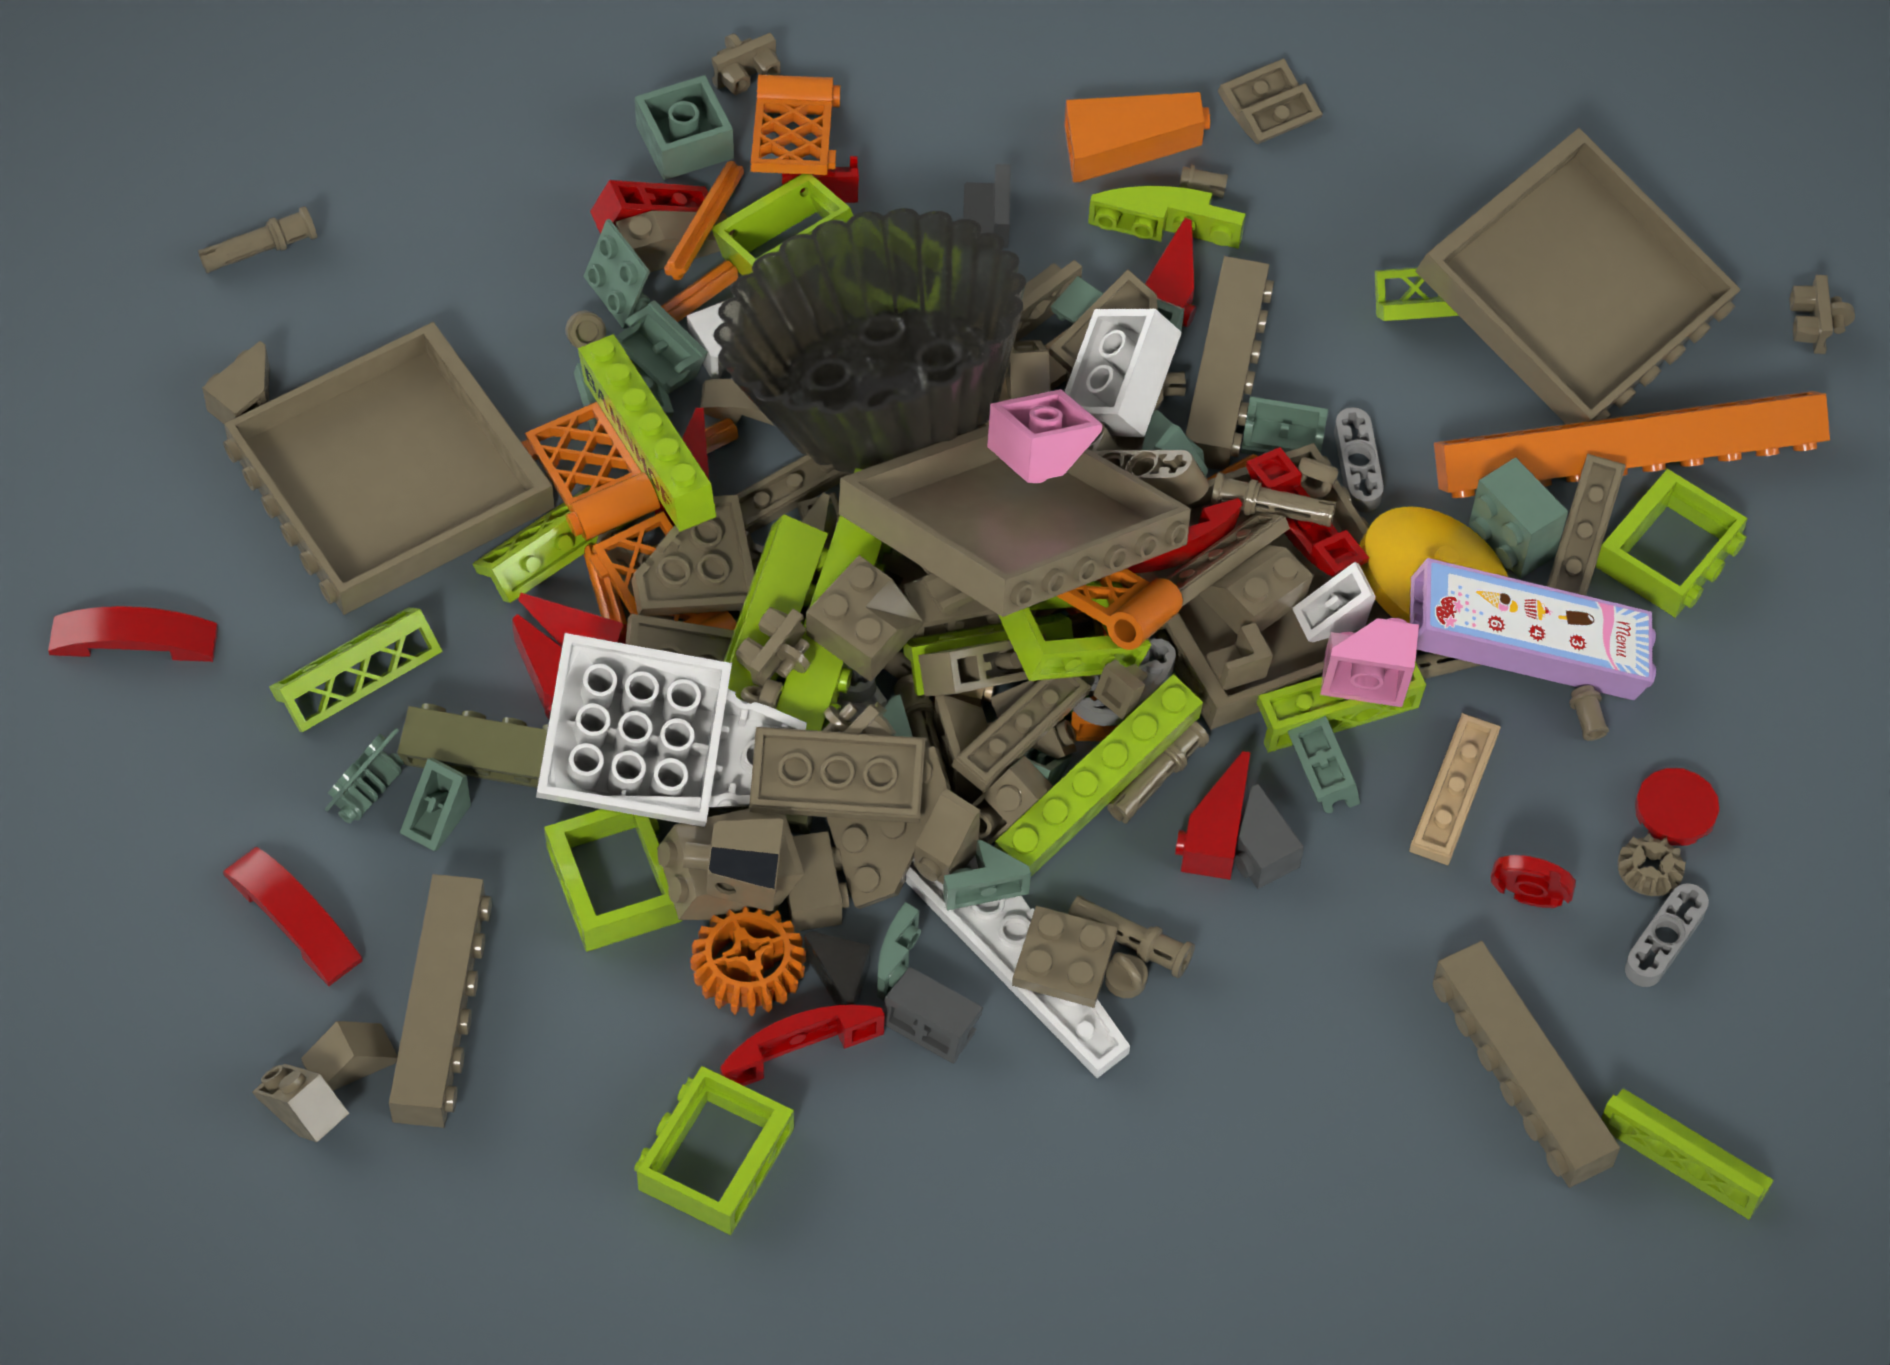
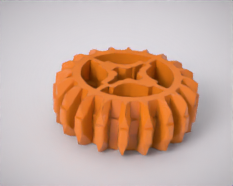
(741, 981)

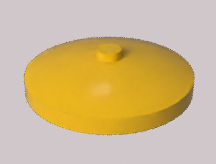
(1408, 536)

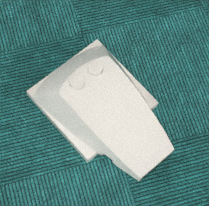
(649, 733)

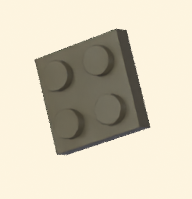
(1065, 956)

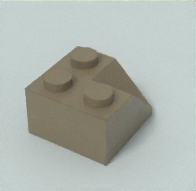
(863, 619)

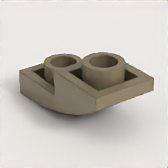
(726, 400)

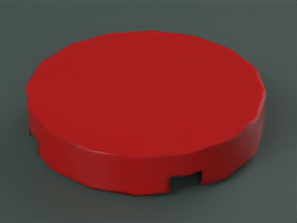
(1677, 806)
(1533, 880)

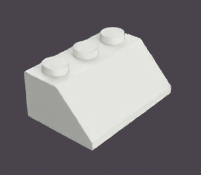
(1123, 367)

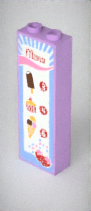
(1532, 629)

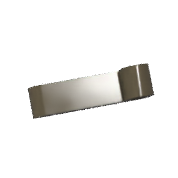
(1166, 470)

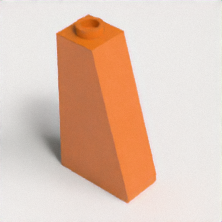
(1131, 130)

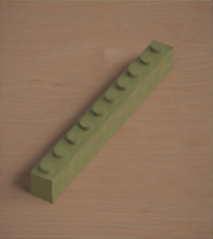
(495, 749)

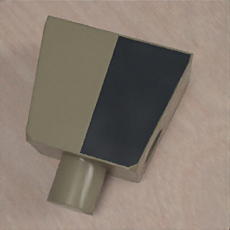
(740, 861)

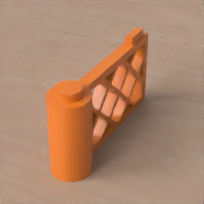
(794, 99)
(609, 500)
(605, 568)
(1132, 611)

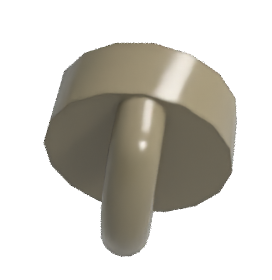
(584, 328)
(1319, 471)
(768, 695)
(1126, 975)

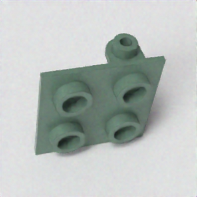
(617, 274)
(369, 774)

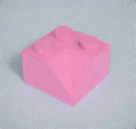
(1040, 434)
(1371, 663)

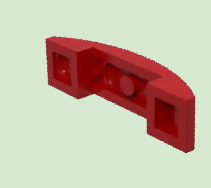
(1213, 525)
(1319, 544)
(133, 629)
(295, 913)
(850, 1022)

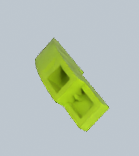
(1157, 209)

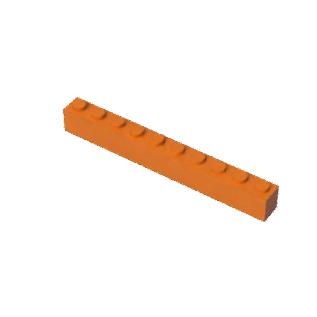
(1640, 440)

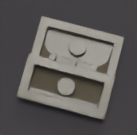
(1269, 101)

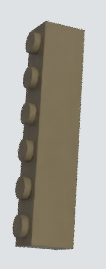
(1227, 359)
(439, 1000)
(1525, 1065)

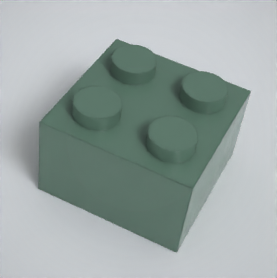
(684, 127)
(1518, 518)

